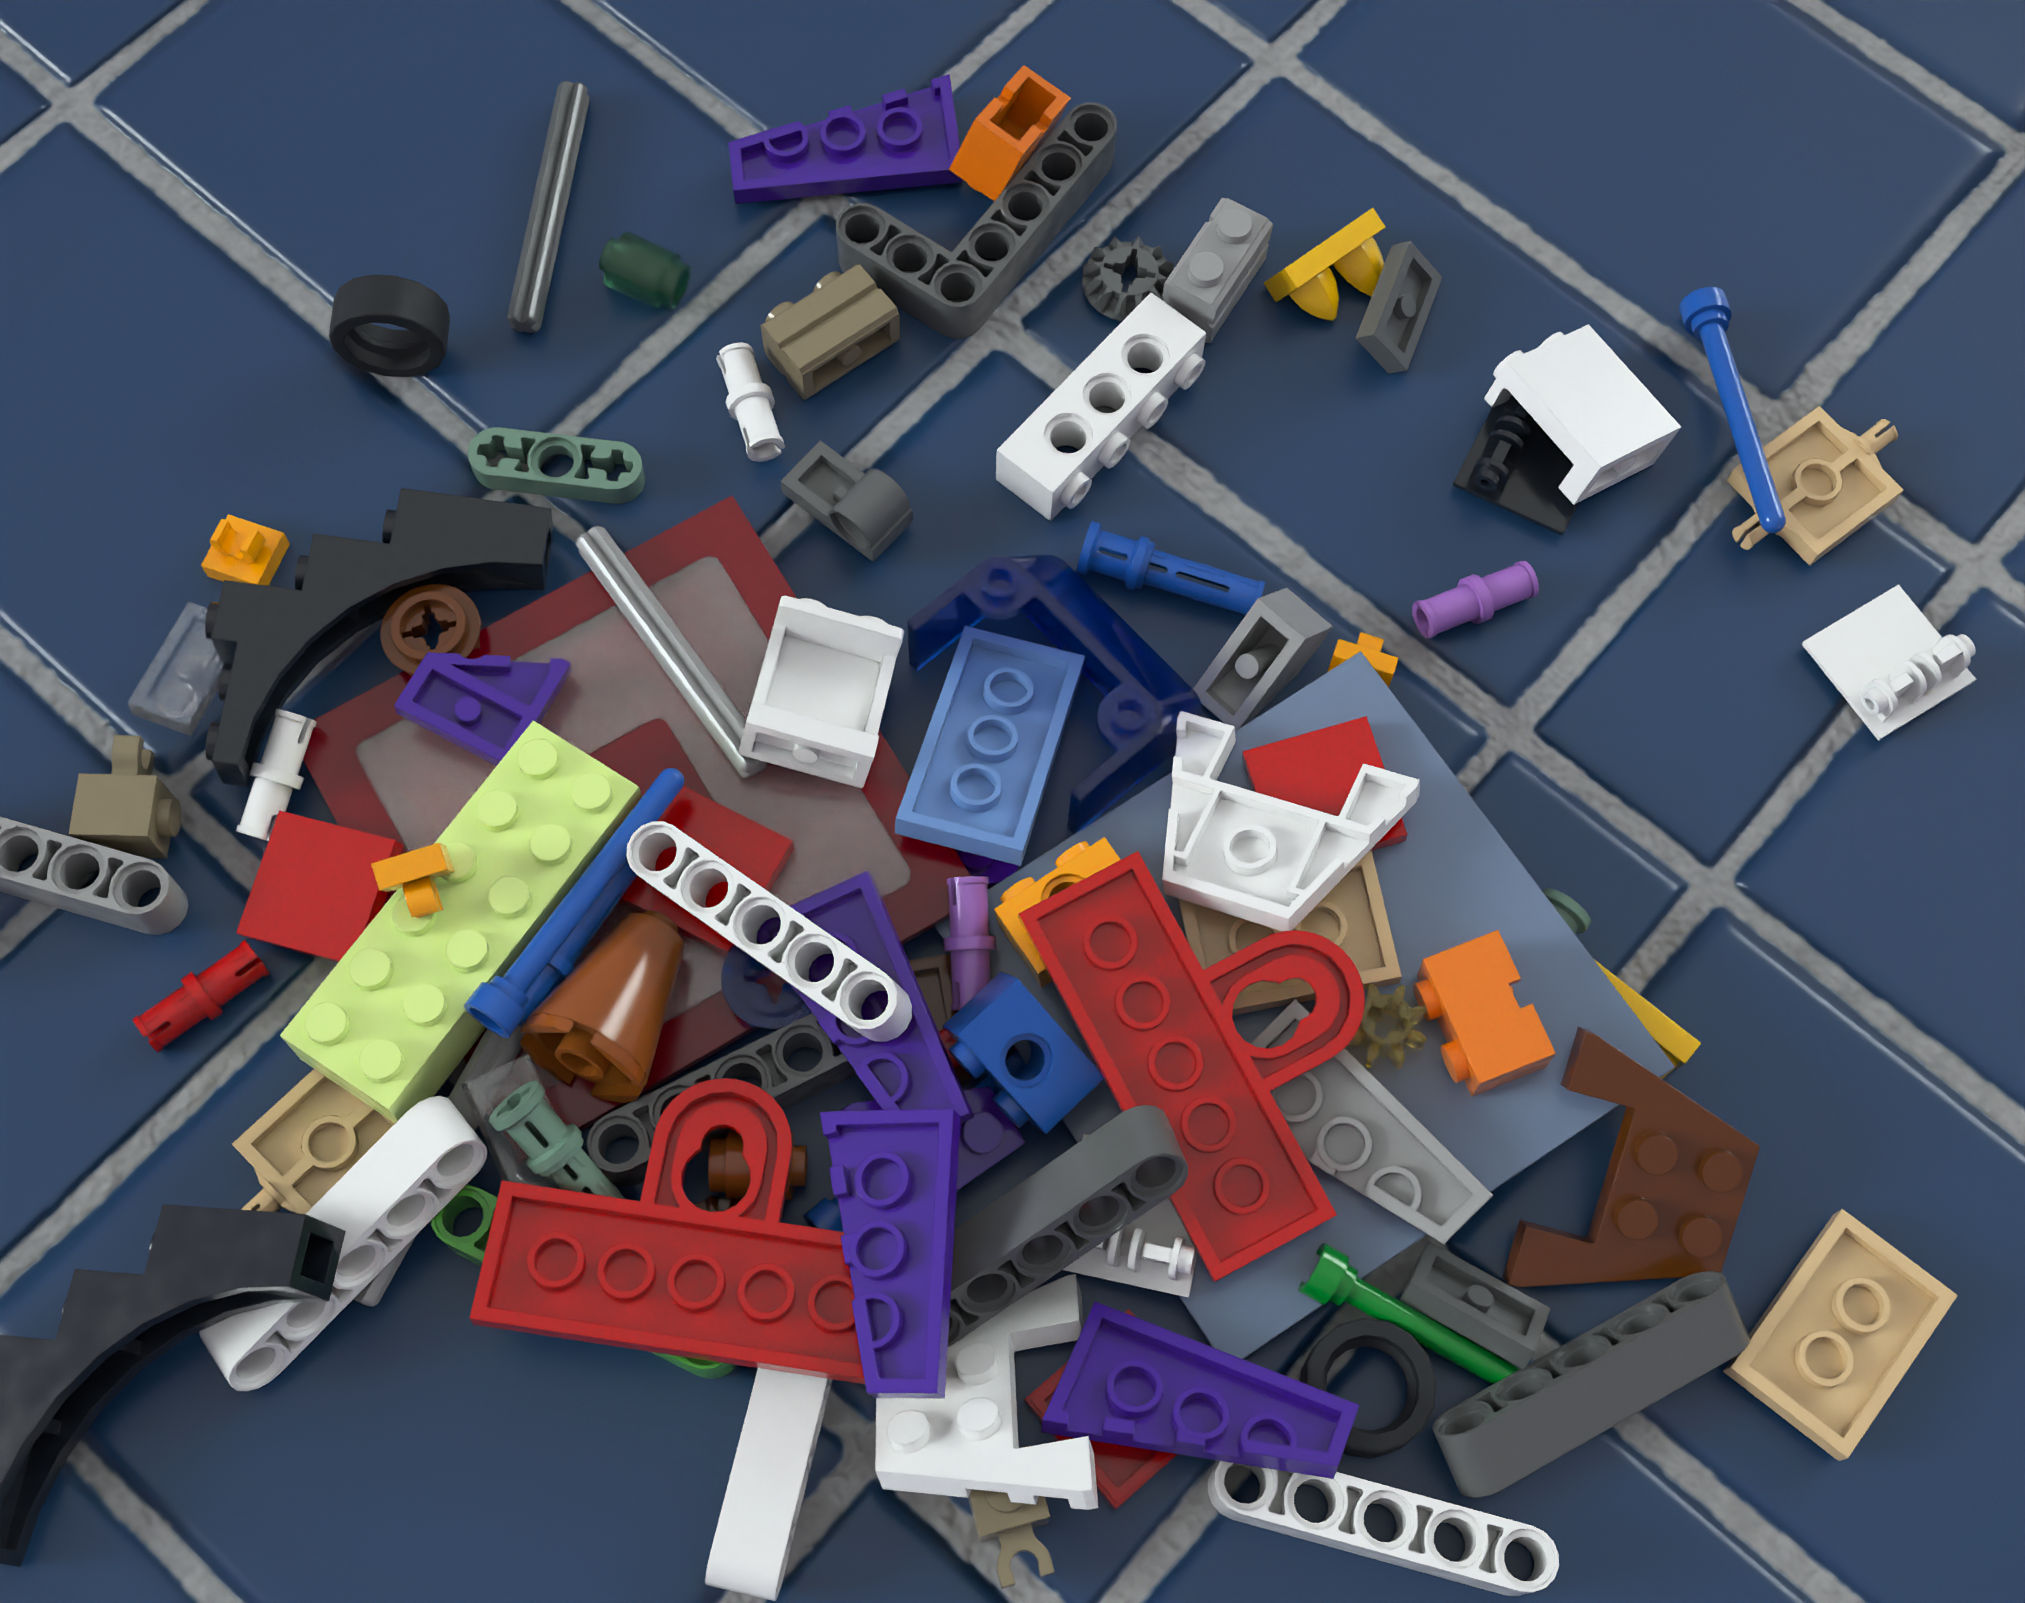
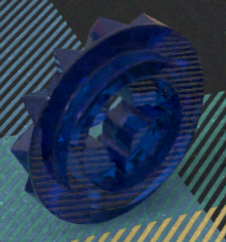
(753, 1001)

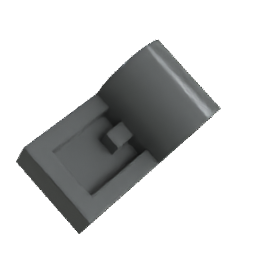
(856, 506)

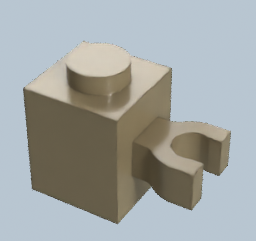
(127, 807)
(1013, 1525)

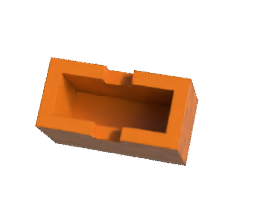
(1009, 132)
(1476, 1009)

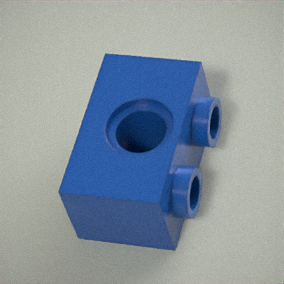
(1057, 1069)

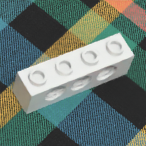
(1148, 338)

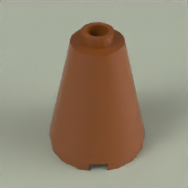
(610, 1009)

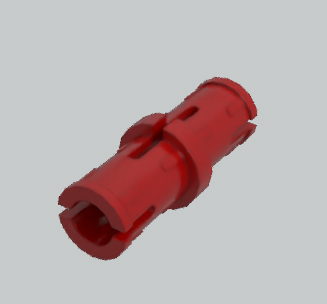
(201, 996)

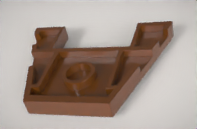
(1666, 1191)

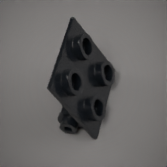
(1518, 468)

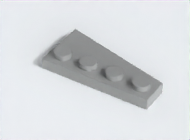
(1371, 1140)

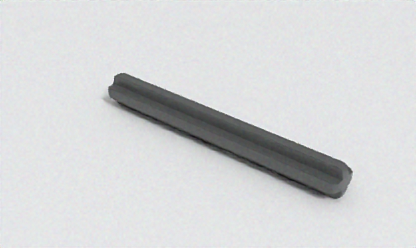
(548, 208)

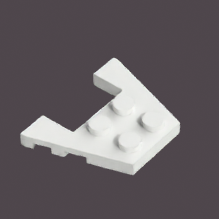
(1258, 851)
(974, 1431)

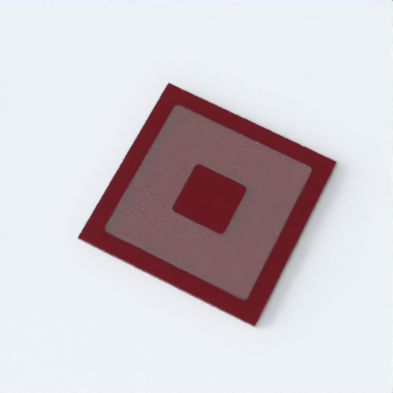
(630, 716)

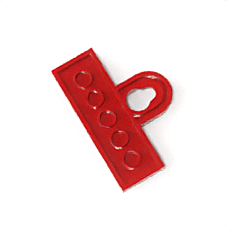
(1171, 1043)
(673, 1274)

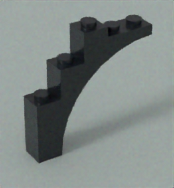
(346, 584)
(115, 1324)

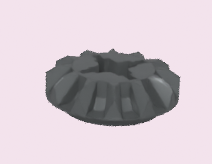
(1103, 276)

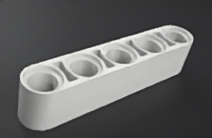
(747, 908)
(381, 1208)
(767, 1483)
(1416, 1521)

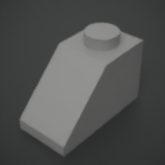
(1261, 657)

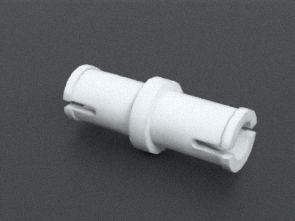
(750, 402)
(276, 773)

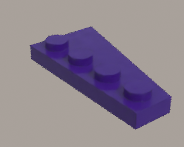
(874, 148)
(915, 1065)
(898, 1225)
(1182, 1397)

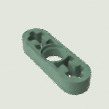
(540, 445)

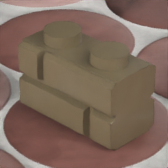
(830, 330)

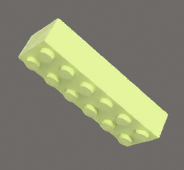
(393, 1007)

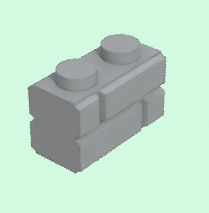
(1218, 266)

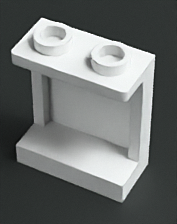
(1587, 408)
(822, 691)

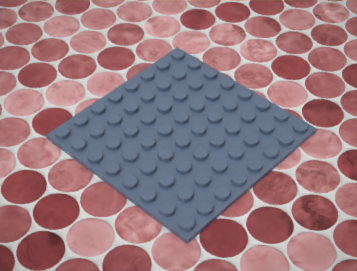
(1438, 892)

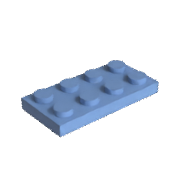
(990, 746)

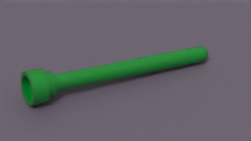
(1338, 1282)

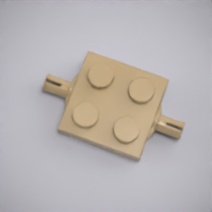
(1824, 483)
(308, 1143)

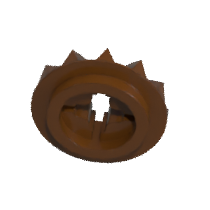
(409, 620)

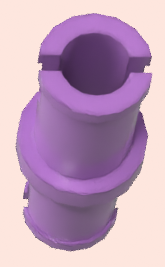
(1475, 599)
(969, 937)

